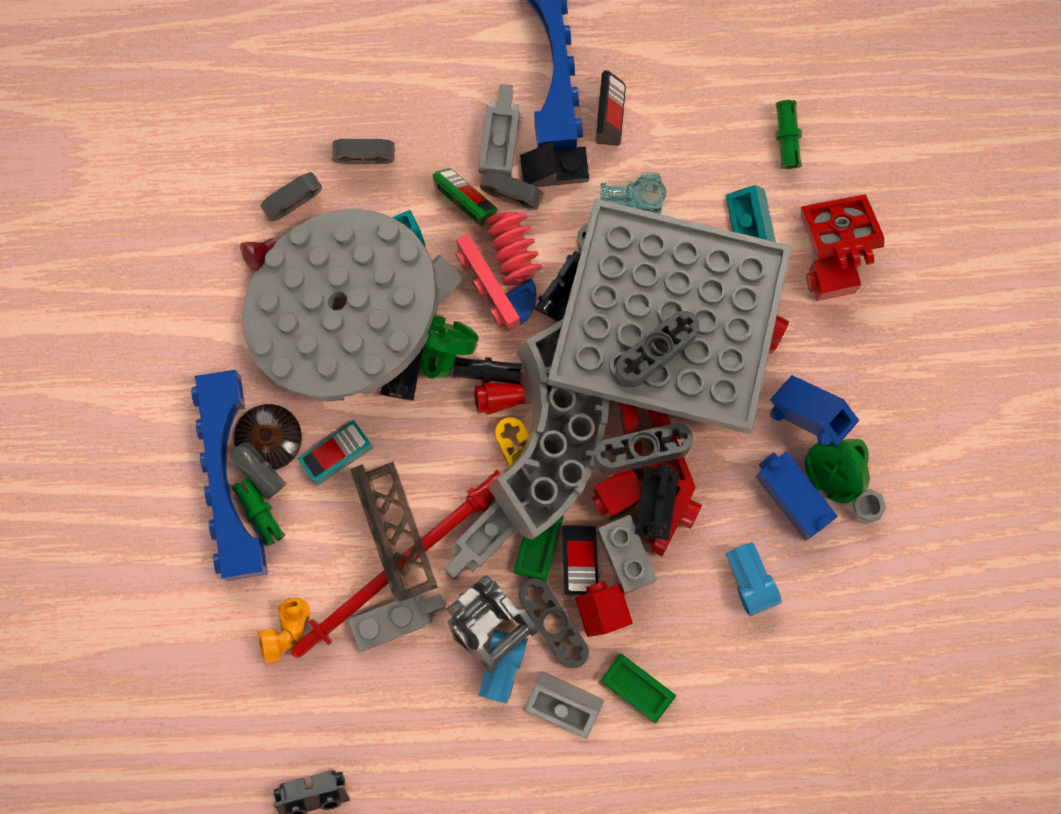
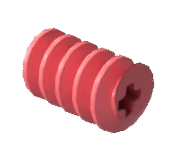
(513, 247)

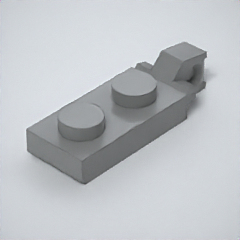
(500, 133)
(480, 541)
(393, 620)

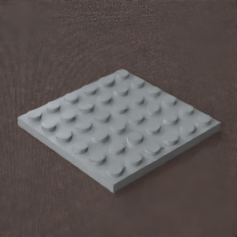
(640, 273)

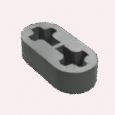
(363, 151)
(511, 190)
(291, 196)

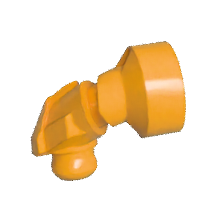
(293, 618)

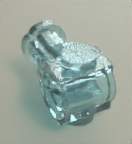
(632, 193)

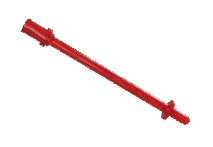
(475, 501)

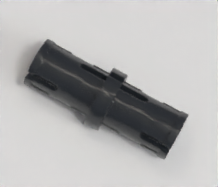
(487, 370)

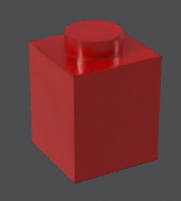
(829, 281)
(617, 494)
(603, 609)

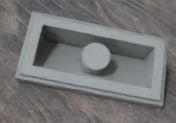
(564, 704)

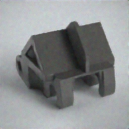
(478, 613)

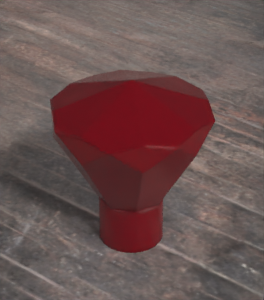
(255, 252)

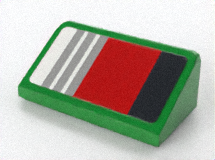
(464, 195)

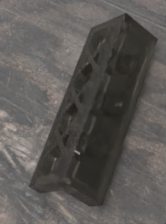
(382, 537)

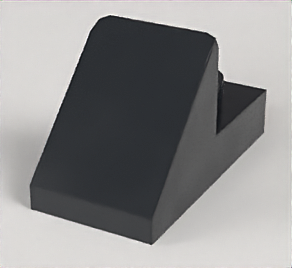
(554, 166)

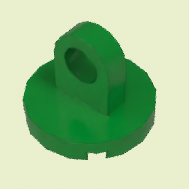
(445, 343)
(839, 469)

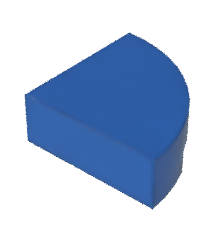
(523, 300)

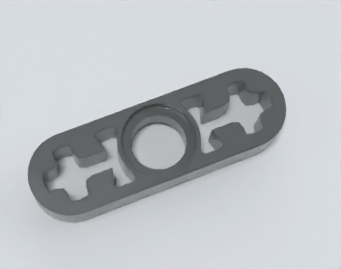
(681, 342)
(616, 447)
(532, 606)

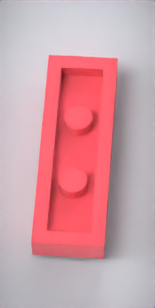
(486, 283)

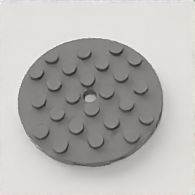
(366, 342)

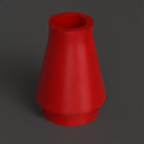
(497, 397)

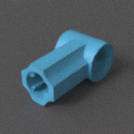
(755, 587)
(500, 682)

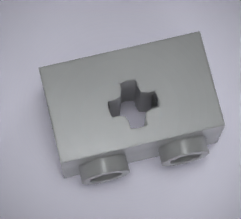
(626, 555)

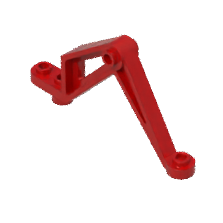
(685, 508)

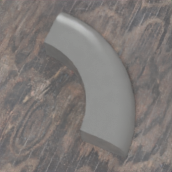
(558, 448)

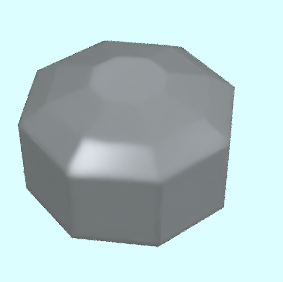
(868, 507)

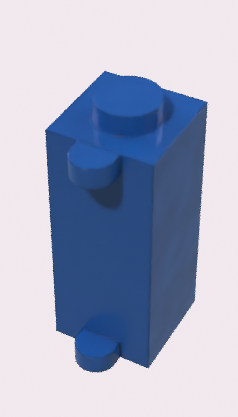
(813, 410)
(795, 494)

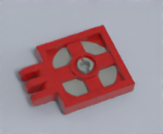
(843, 230)

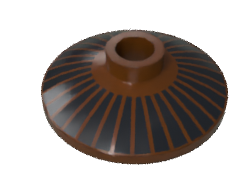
(285, 430)

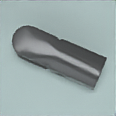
(257, 470)

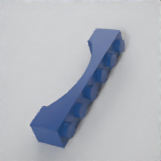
(557, 118)
(219, 400)

